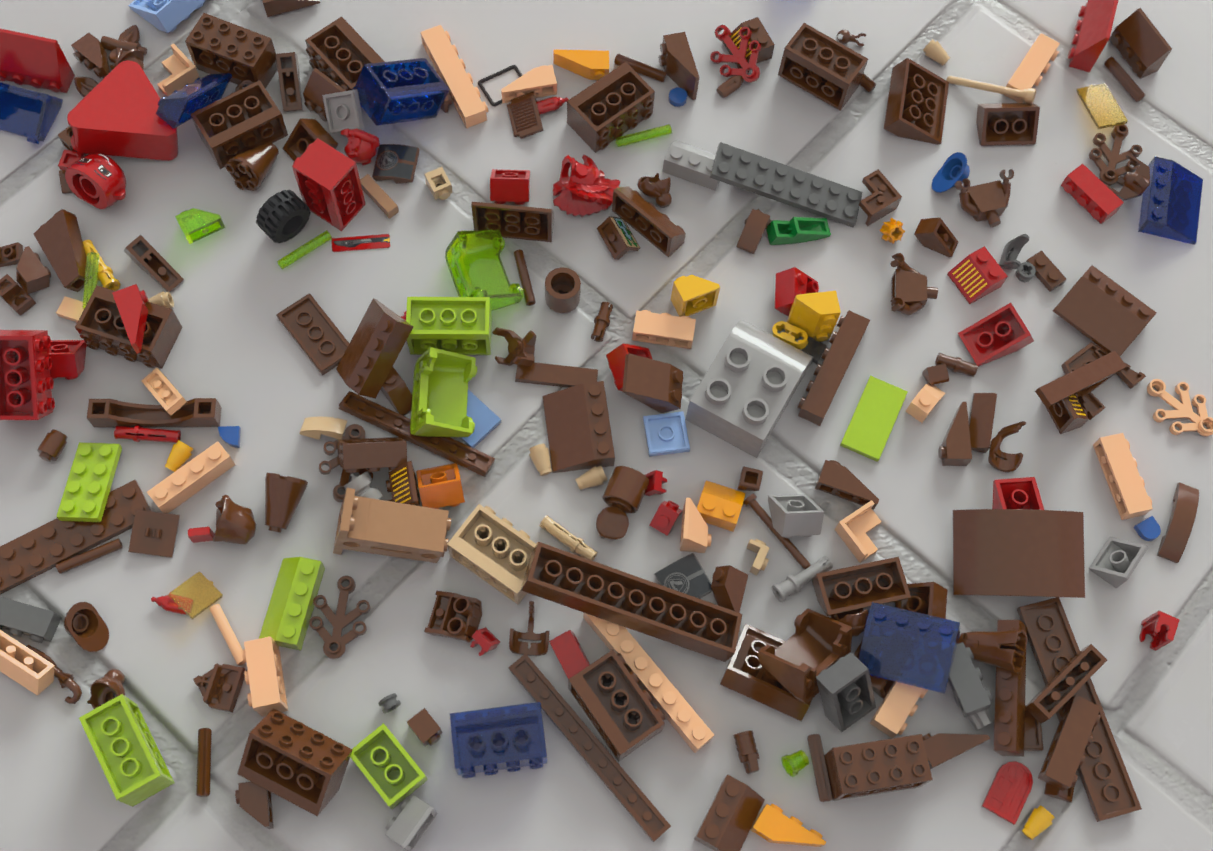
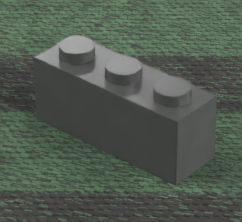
(28, 620)
(967, 684)

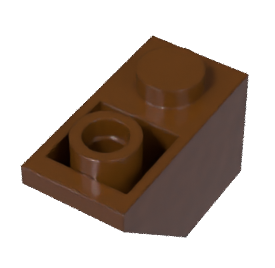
(31, 273)

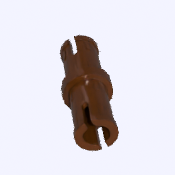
(601, 321)
(956, 364)

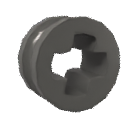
(1027, 267)
(389, 703)

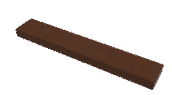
(1080, 379)

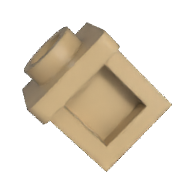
(760, 561)

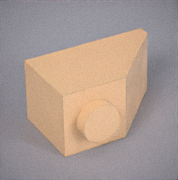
(925, 402)

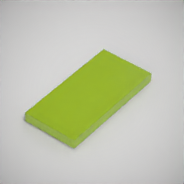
(873, 418)

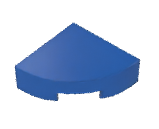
(230, 435)

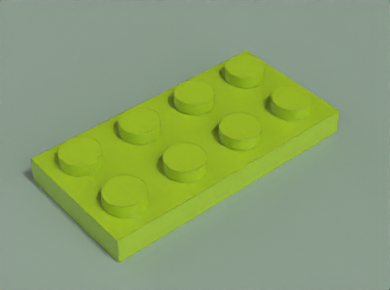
(89, 482)

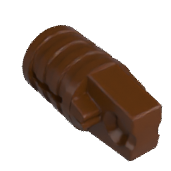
(747, 751)

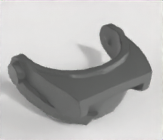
(1014, 247)

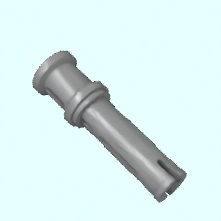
(794, 583)

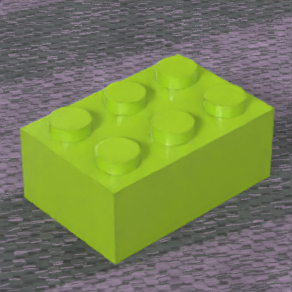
(388, 766)

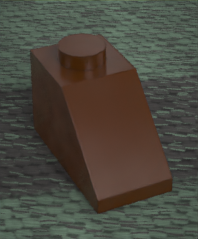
(936, 236)
(397, 393)
(729, 587)
(256, 802)

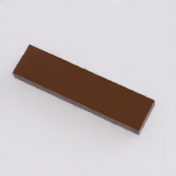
(555, 375)

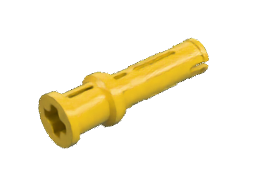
(105, 273)

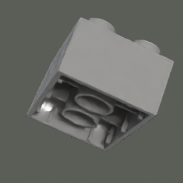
(747, 387)

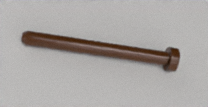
(751, 501)

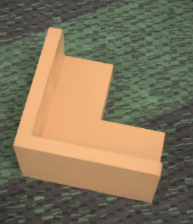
(181, 72)
(854, 529)

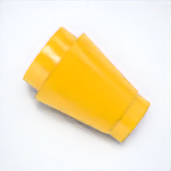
(179, 454)
(1037, 822)

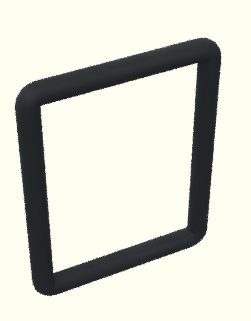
(492, 76)

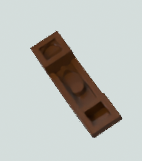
(1180, 523)

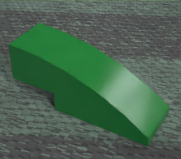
(797, 230)

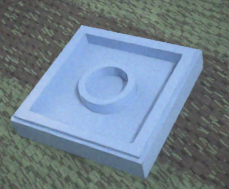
(666, 433)

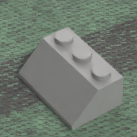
(690, 164)

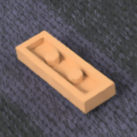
(164, 391)

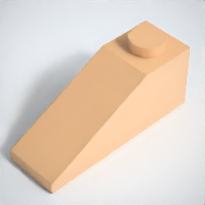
(538, 80)

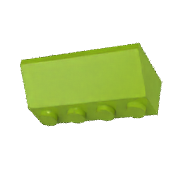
(293, 601)

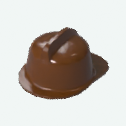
(86, 627)

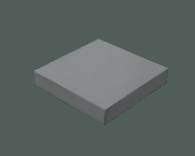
(343, 111)

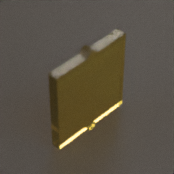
(195, 595)

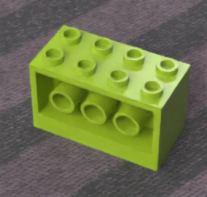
(450, 324)
(126, 750)

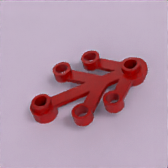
(738, 54)

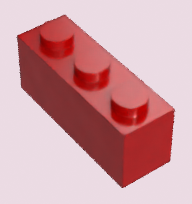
(1092, 193)

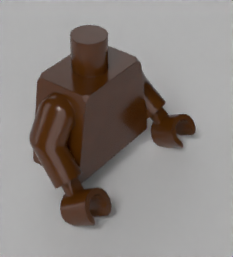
(987, 199)
(909, 288)

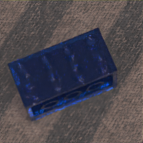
(400, 91)
(496, 724)

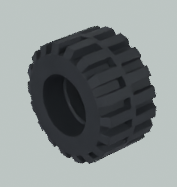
(283, 216)

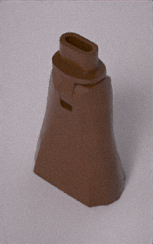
(997, 648)

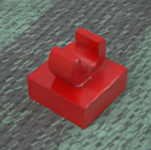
(656, 480)
(485, 640)

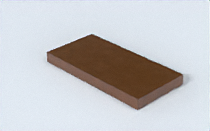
(314, 333)

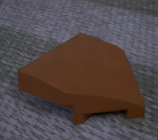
(221, 686)

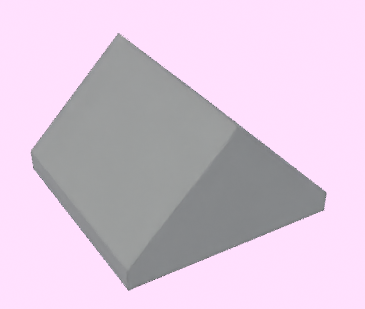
(1117, 560)

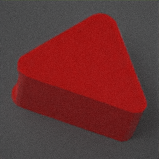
(122, 118)

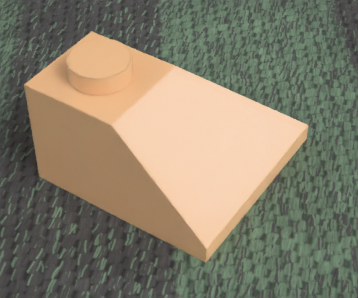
(693, 529)

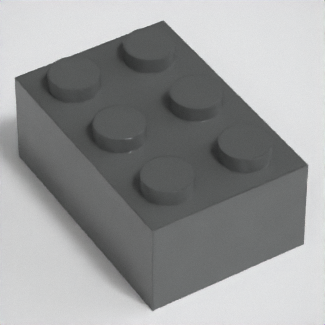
(846, 691)

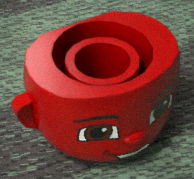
(97, 180)

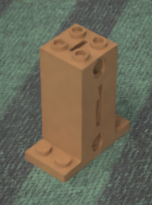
(391, 529)

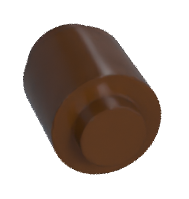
(52, 445)

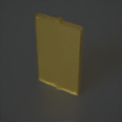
(1101, 106)

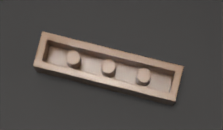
(378, 196)

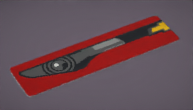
(360, 242)

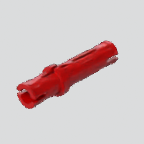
(146, 434)

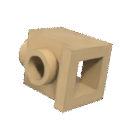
(438, 183)

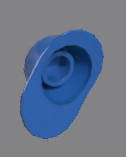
(953, 170)

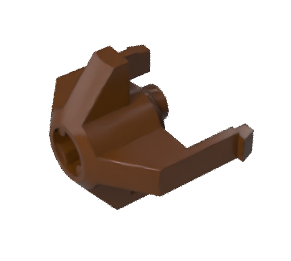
(1134, 183)
(520, 350)

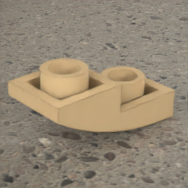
(329, 426)

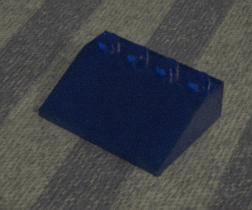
(1171, 202)
(909, 647)

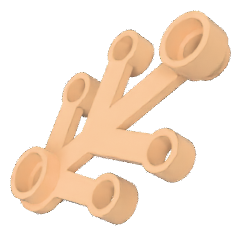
(1183, 409)

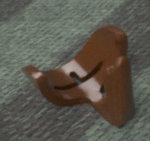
(1008, 461)
(521, 648)

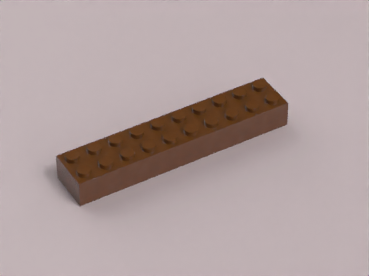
(632, 602)

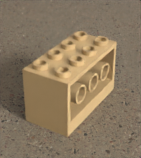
(493, 551)

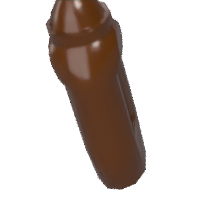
(730, 86)

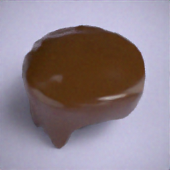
(612, 523)

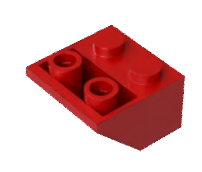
(788, 285)

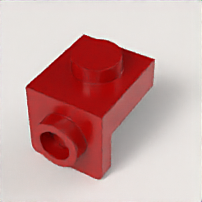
(666, 517)

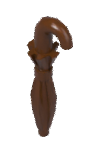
(65, 679)

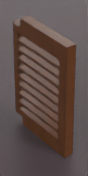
(525, 115)

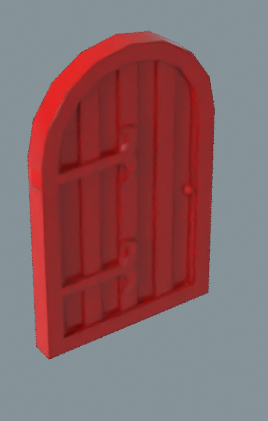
(1009, 791)

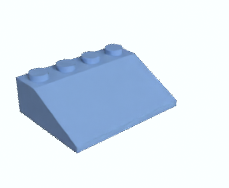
(165, 14)

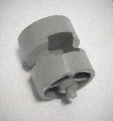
(363, 486)

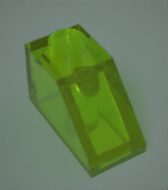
(199, 224)

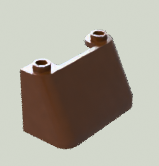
(811, 649)

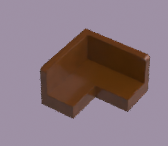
(883, 197)

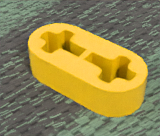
(791, 332)

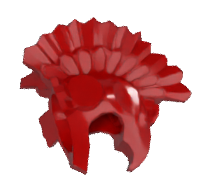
(585, 189)

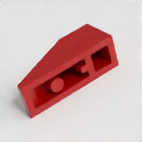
(133, 312)

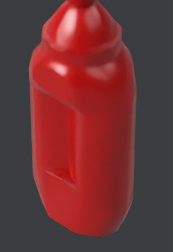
(550, 104)
(167, 604)

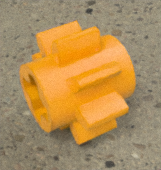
(892, 230)

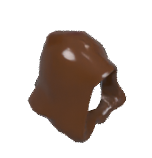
(233, 522)

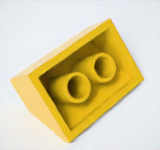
(815, 314)

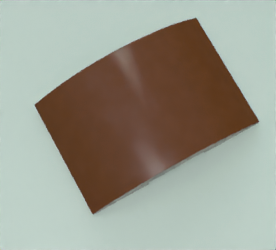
(1018, 553)

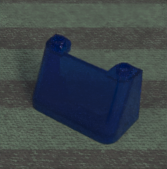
(27, 112)

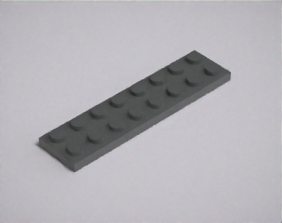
(786, 184)

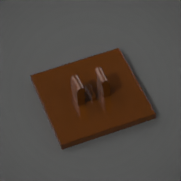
(154, 533)

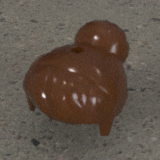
(656, 189)
(105, 688)

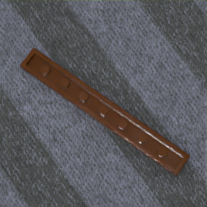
(400, 426)

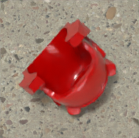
(360, 145)

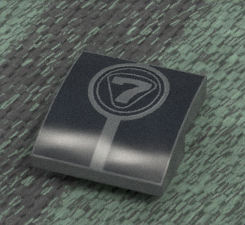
(686, 577)

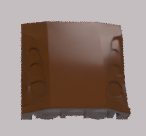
(454, 616)

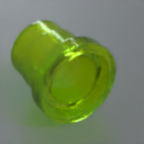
(795, 762)

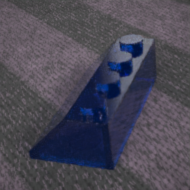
(202, 92)

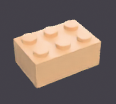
(264, 676)

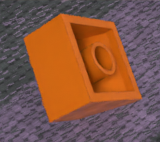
(440, 486)

